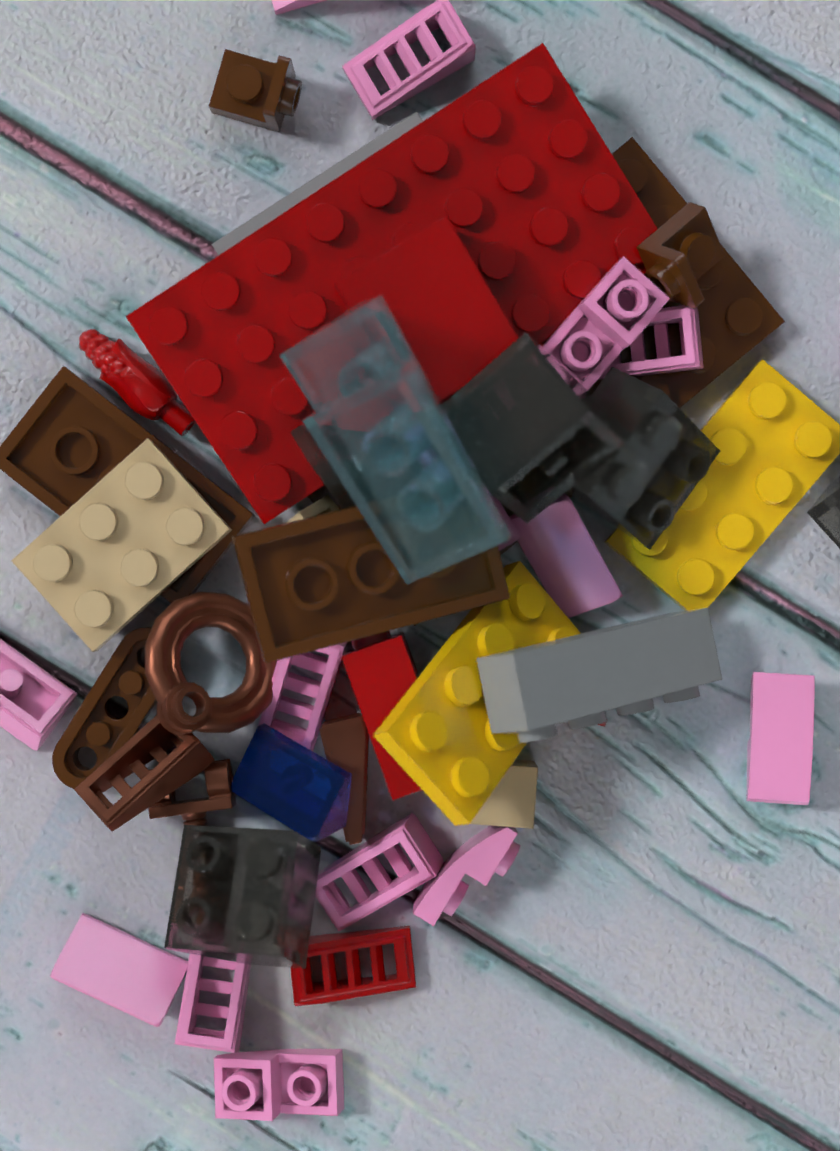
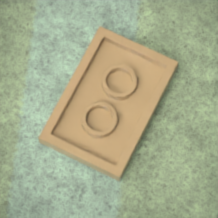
(121, 545)

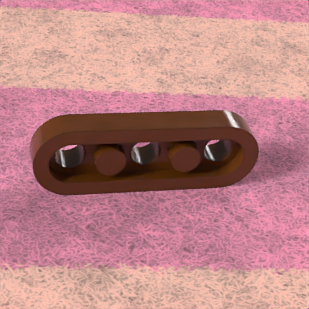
(95, 724)

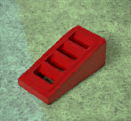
(335, 990)

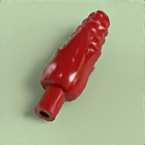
(136, 381)

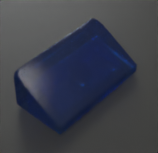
(293, 784)

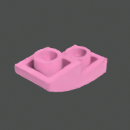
(605, 322)
(780, 738)
(479, 858)
(277, 1082)

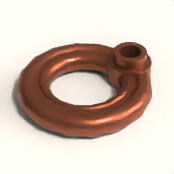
(169, 682)

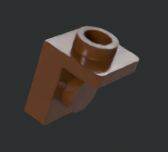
(255, 90)
(682, 254)

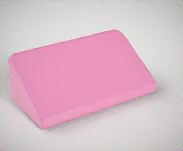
(566, 559)
(30, 698)
(120, 970)

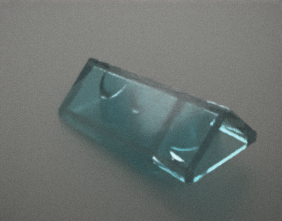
(393, 442)

